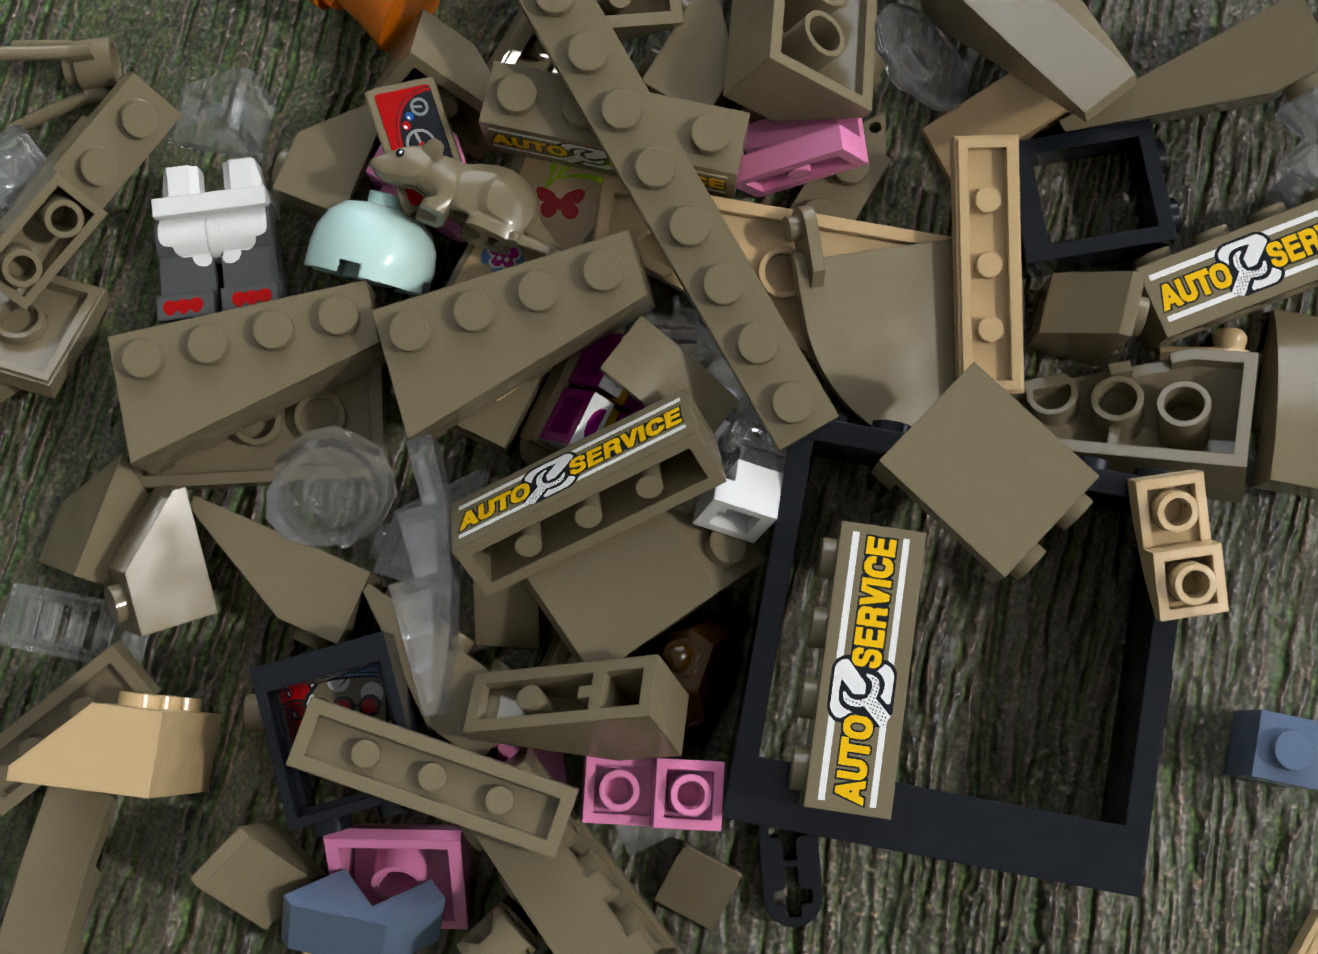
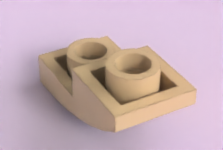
(1176, 546)

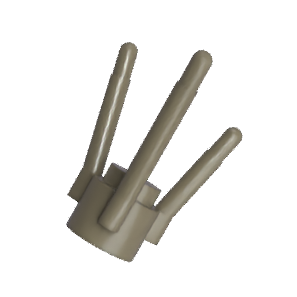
(85, 62)

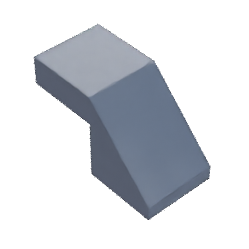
(339, 919)

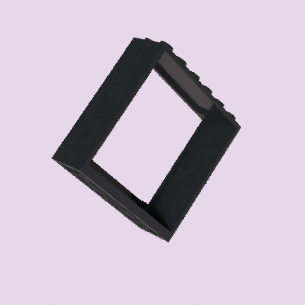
(941, 823)

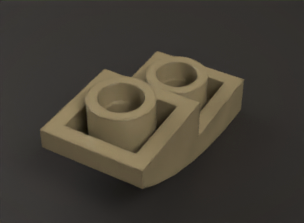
(655, 367)

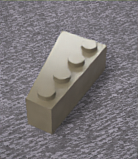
(491, 334)
(222, 371)
(581, 896)

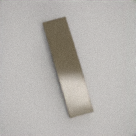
(57, 874)

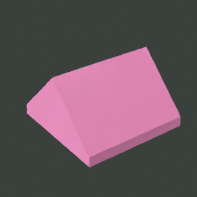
(401, 856)

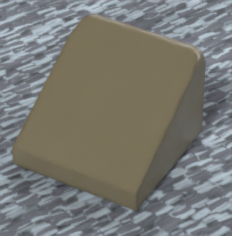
(698, 885)

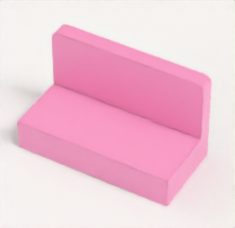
(799, 152)

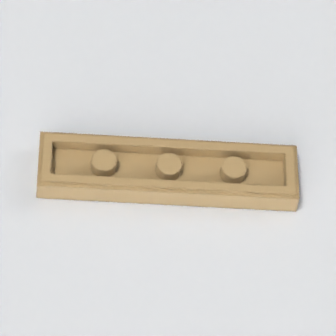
(987, 257)

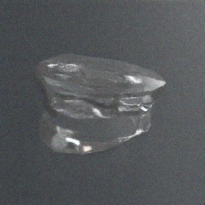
(330, 489)

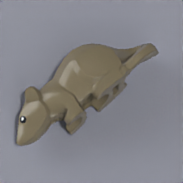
(485, 199)

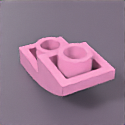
(653, 793)

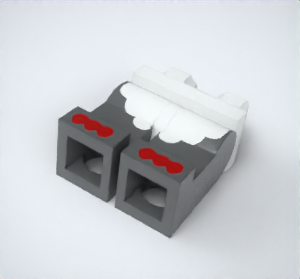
(217, 245)

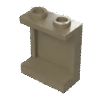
(989, 474)

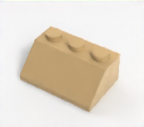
(128, 748)

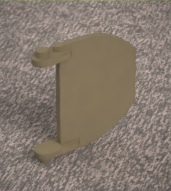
(876, 321)

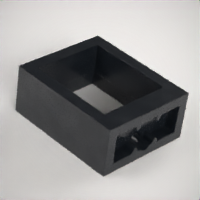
(1148, 166)
(271, 689)

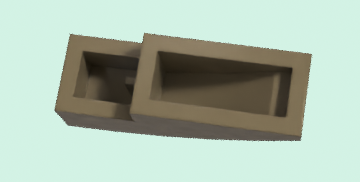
(1288, 407)

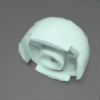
(374, 244)

